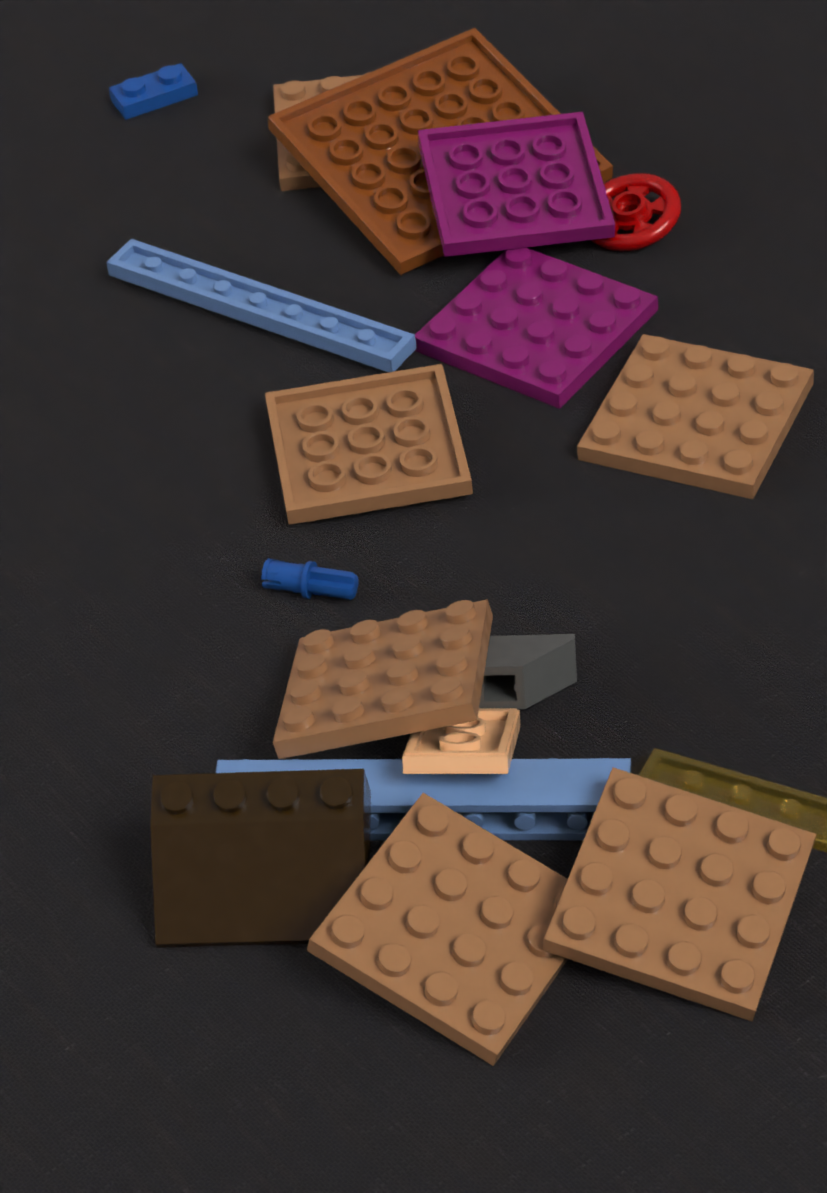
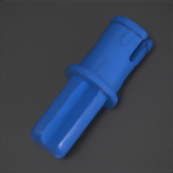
(309, 579)

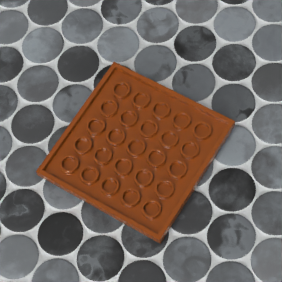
(365, 136)

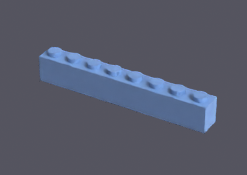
(529, 803)

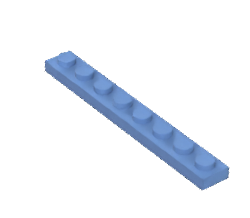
(262, 305)

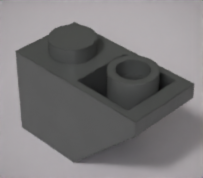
(527, 669)

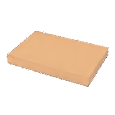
(465, 748)

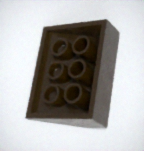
(254, 853)

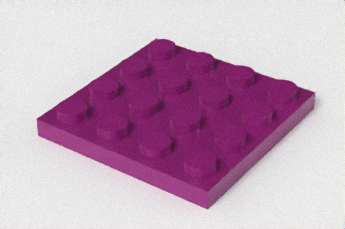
(515, 184)
(536, 325)

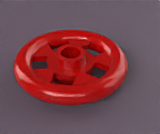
(633, 210)

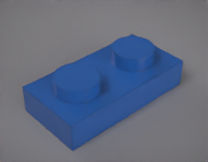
(153, 91)

